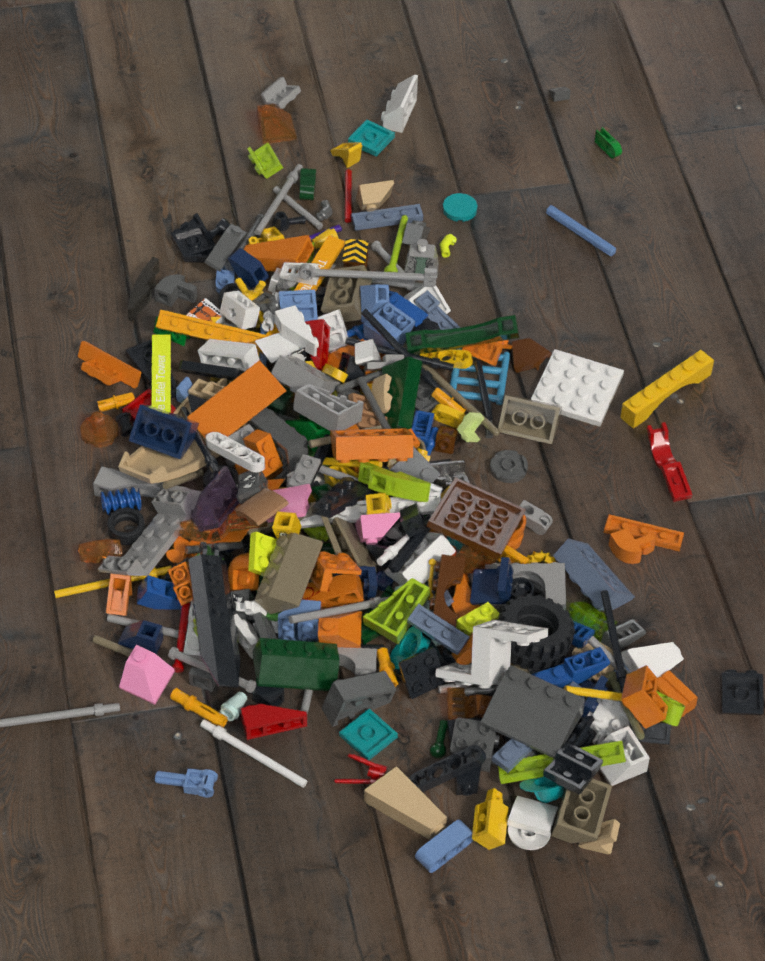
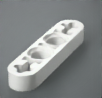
(252, 461)

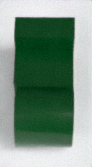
(307, 184)

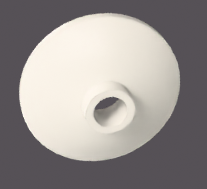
(532, 842)

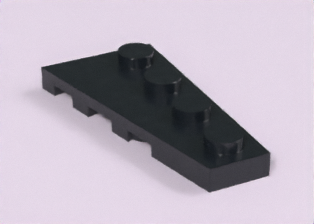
(142, 360)

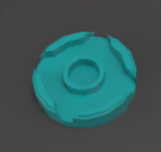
(460, 207)

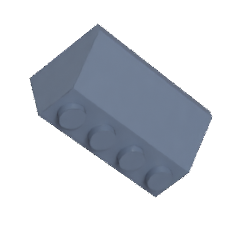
(592, 574)

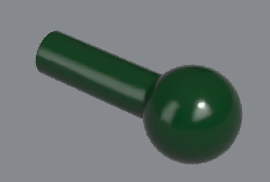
(438, 748)

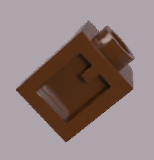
(446, 439)
(477, 706)

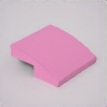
(297, 500)

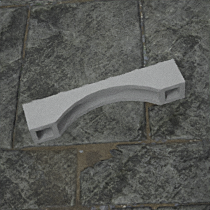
(113, 479)

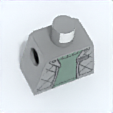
(421, 256)

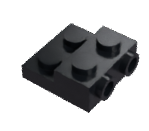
(741, 693)

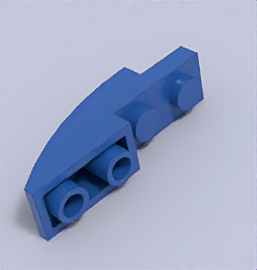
(575, 668)

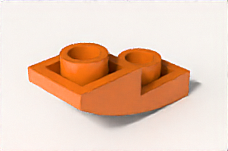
(181, 580)

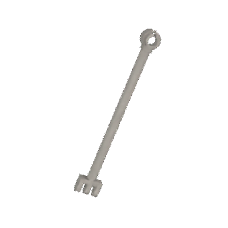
(429, 277)

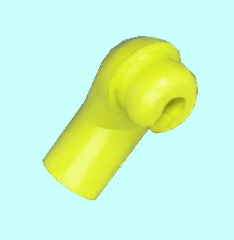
(448, 240)

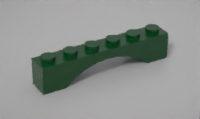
(438, 340)

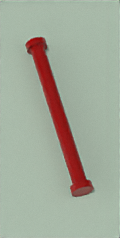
(182, 636)

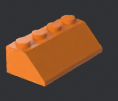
(372, 444)

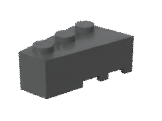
(357, 694)

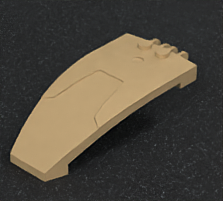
(159, 467)

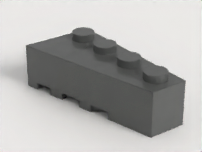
(287, 440)

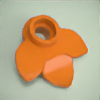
(178, 553)

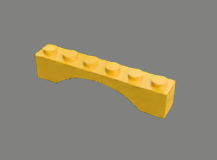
(643, 403)

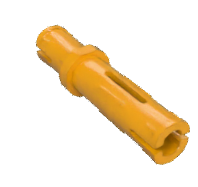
(191, 703)

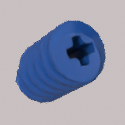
(120, 500)

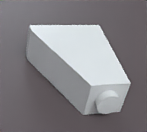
(657, 657)

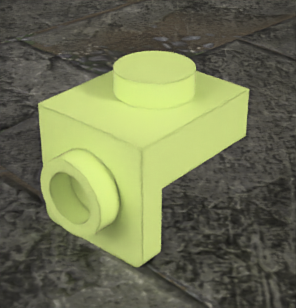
(469, 425)

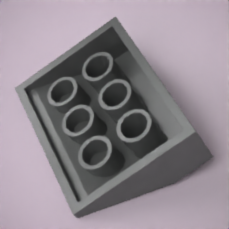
(533, 711)

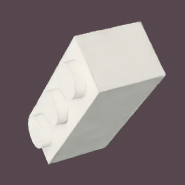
(229, 354)

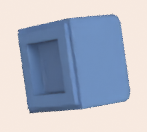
(182, 389)

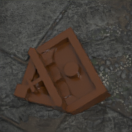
(528, 354)

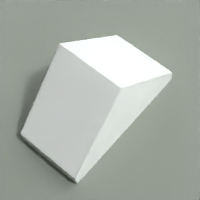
(366, 352)

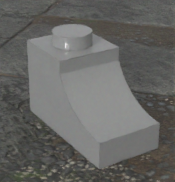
(358, 660)

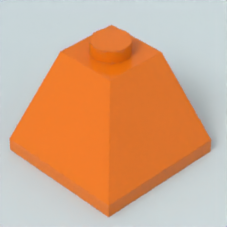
(341, 629)

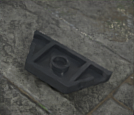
(192, 240)

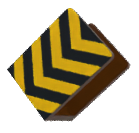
(355, 253)

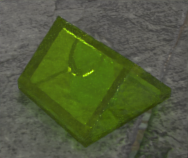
(589, 616)

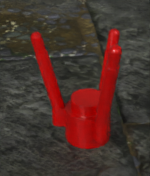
(375, 771)

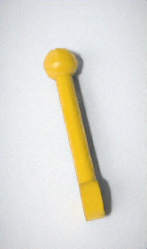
(432, 562)

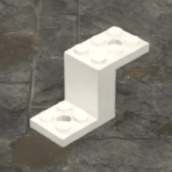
(491, 653)

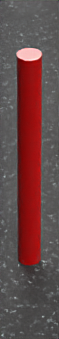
(348, 195)

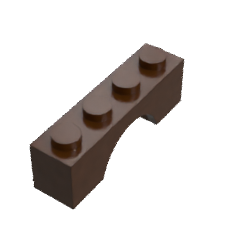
(450, 573)

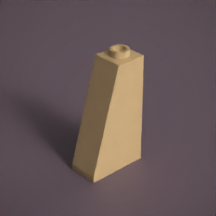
(405, 803)

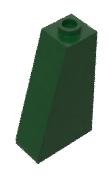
(403, 390)

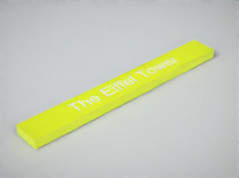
(161, 372)

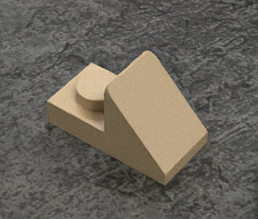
(606, 838)

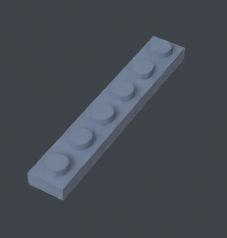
(515, 751)

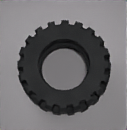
(540, 613)

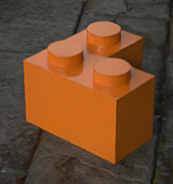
(264, 445)
(642, 699)

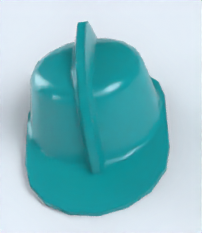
(411, 644)
(543, 788)

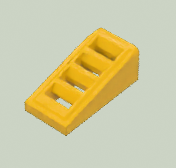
(271, 234)

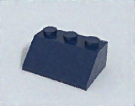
(163, 431)

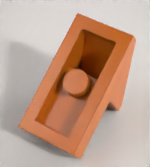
(118, 594)

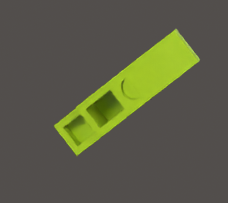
(393, 483)

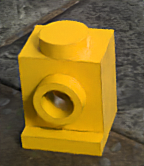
(378, 503)

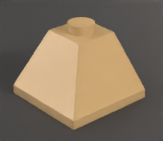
(373, 195)

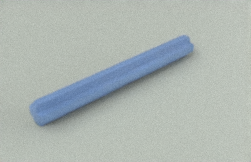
(581, 230)

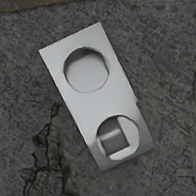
(536, 518)

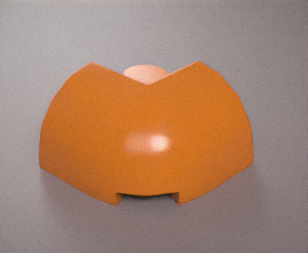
(239, 575)

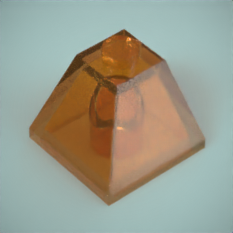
(275, 124)

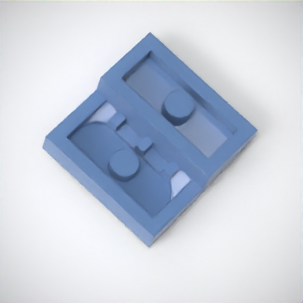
(303, 299)

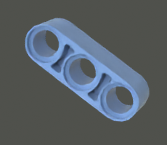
(444, 846)

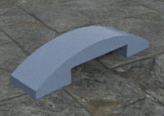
(430, 305)

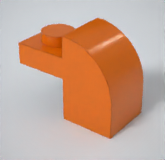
(630, 549)

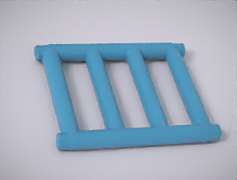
(500, 385)

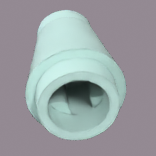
(233, 706)

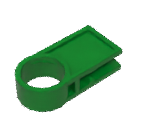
(608, 143)

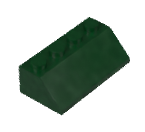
(295, 664)

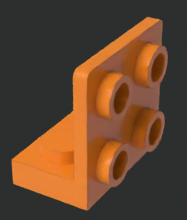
(488, 352)
(332, 563)

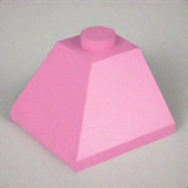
(374, 526)
(145, 675)

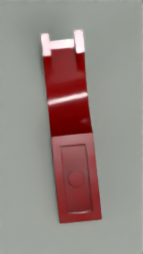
(671, 469)

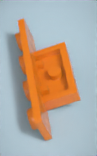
(106, 367)

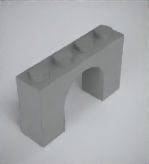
(548, 576)

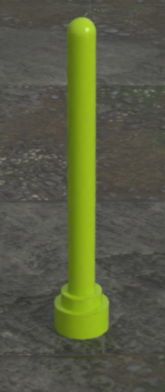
(397, 246)

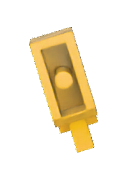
(490, 820)

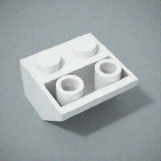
(635, 756)

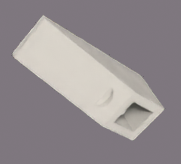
(294, 329)

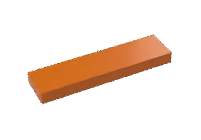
(664, 537)

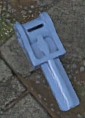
(192, 782)

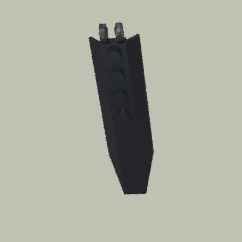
(215, 616)

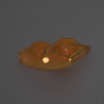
(96, 550)

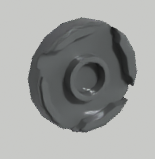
(508, 466)

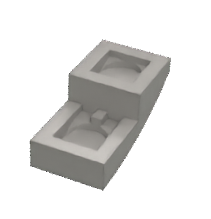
(386, 359)

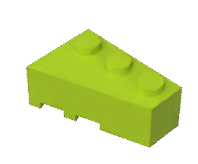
(392, 614)

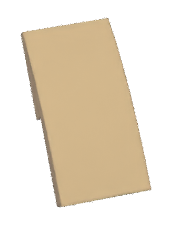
(379, 390)

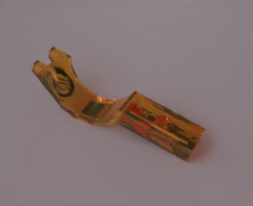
(233, 523)

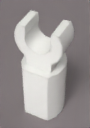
(250, 608)

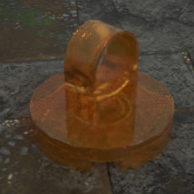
(99, 429)

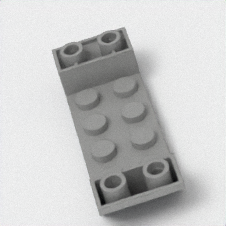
(156, 538)

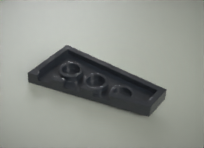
(340, 496)

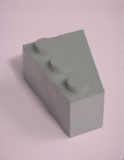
(327, 409)

